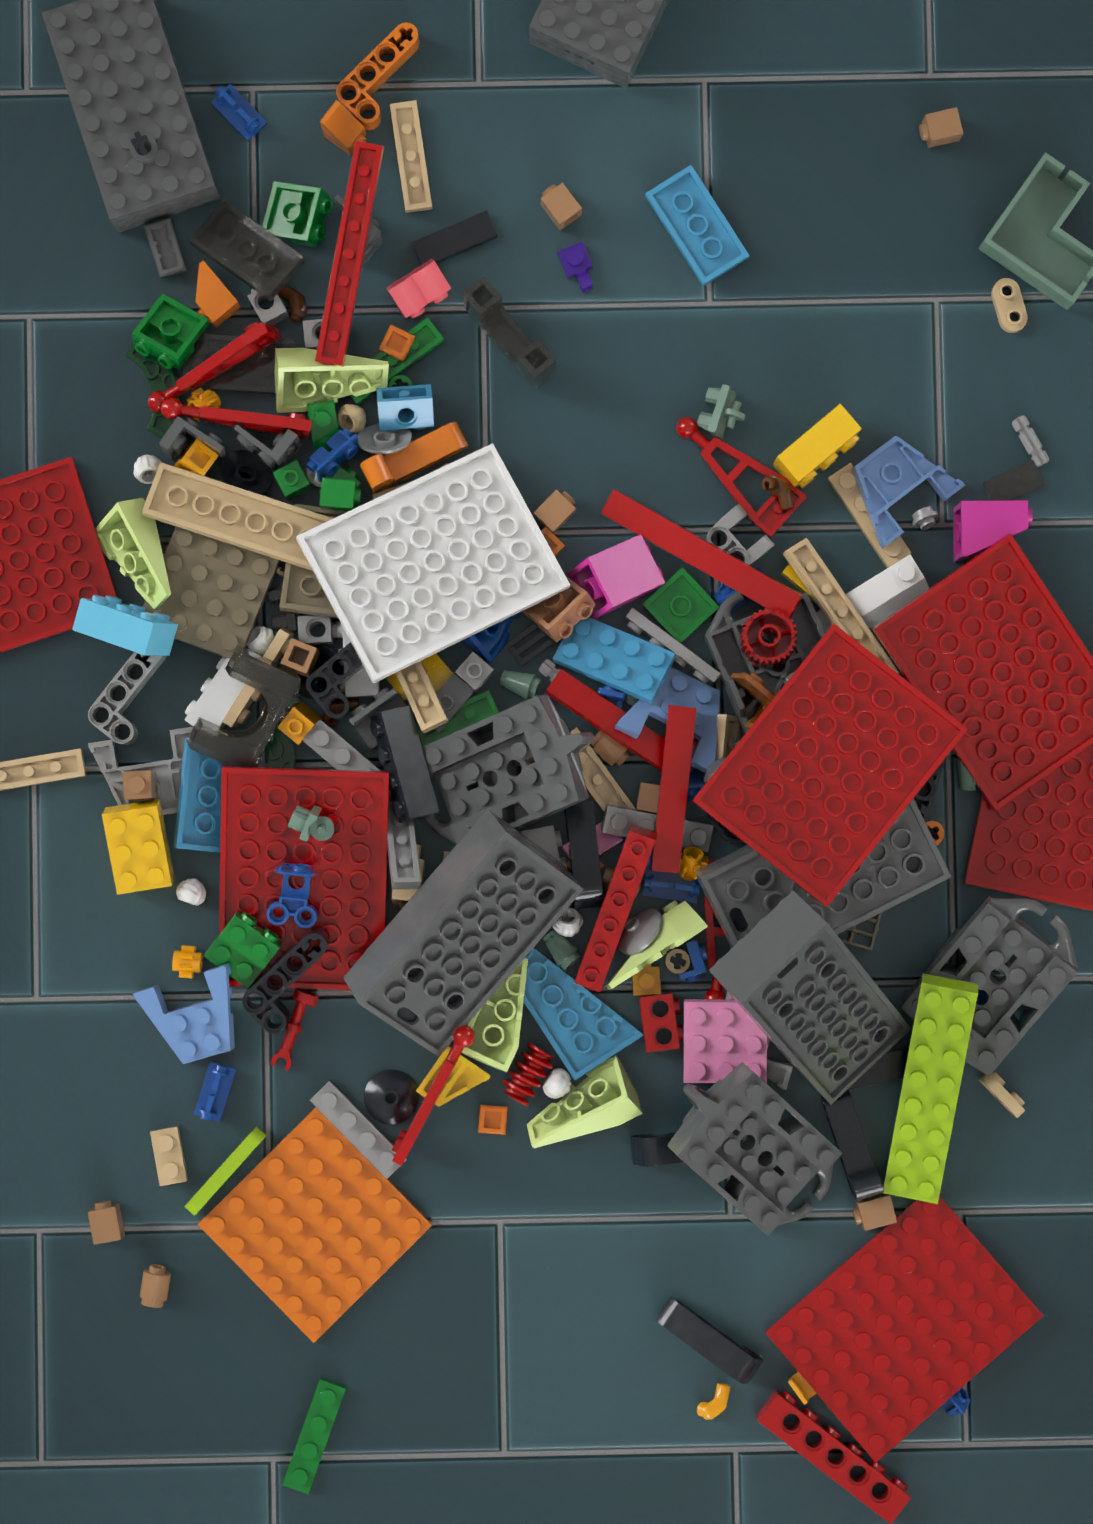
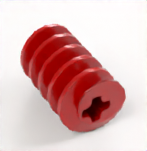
(528, 1074)

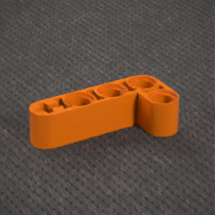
(382, 70)
(418, 456)

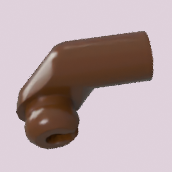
(296, 301)
(780, 489)
(337, 707)

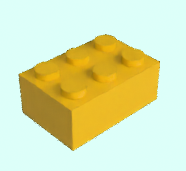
(818, 447)
(138, 846)

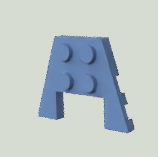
(891, 475)
(683, 691)
(195, 1029)

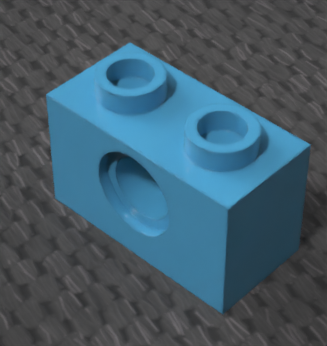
(416, 398)

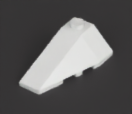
(885, 593)

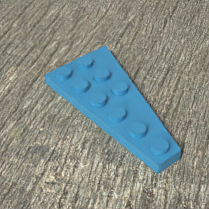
(573, 1018)

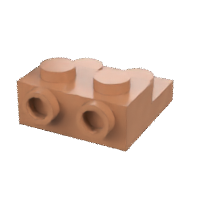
(562, 611)

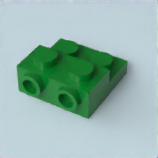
(297, 213)
(169, 332)
(244, 947)

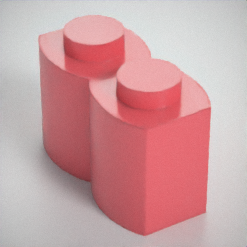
(419, 288)

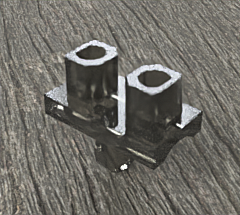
(286, 620)

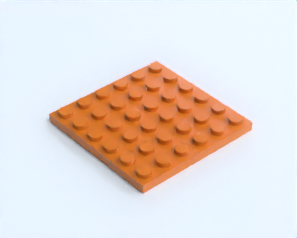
(315, 1225)

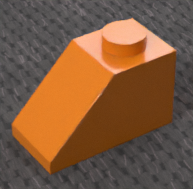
(342, 128)
(213, 297)

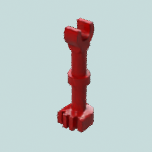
(293, 1026)

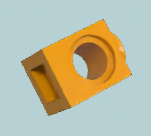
(197, 458)
(299, 722)

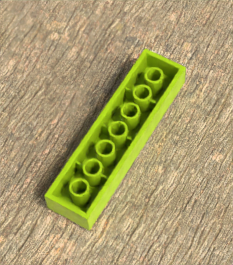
(930, 1088)

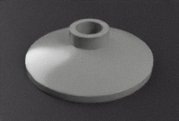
(383, 441)
(640, 931)

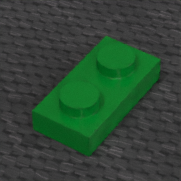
(323, 423)

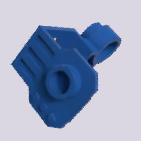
(294, 900)

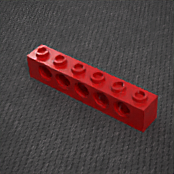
(616, 907)
(886, 1504)

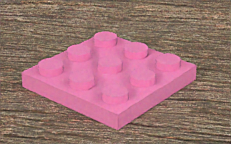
(720, 1039)

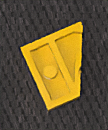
(462, 1078)

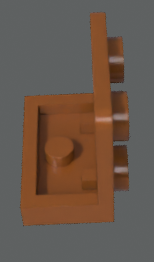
(754, 687)

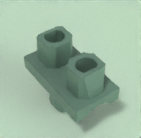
(725, 411)
(311, 823)

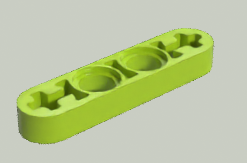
(225, 1171)

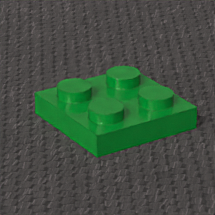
(680, 605)

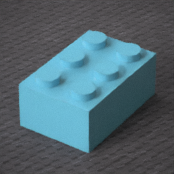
(125, 625)

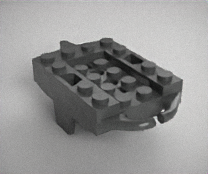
(729, 660)
(543, 786)
(987, 945)
(791, 1148)

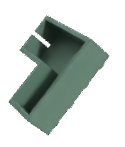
(1030, 236)

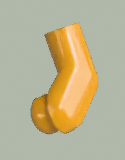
(717, 1405)

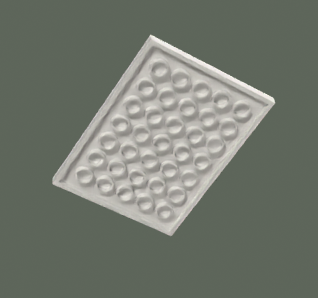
(432, 562)

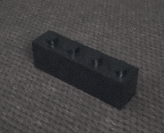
(403, 757)

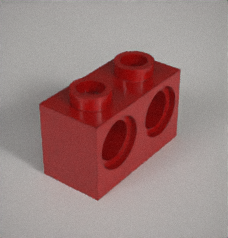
(652, 1023)

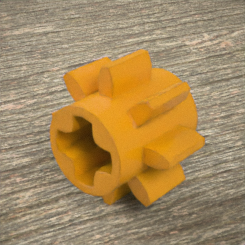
(204, 398)
(690, 861)
(187, 961)

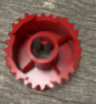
(762, 653)

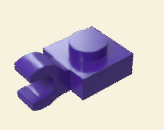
(577, 263)

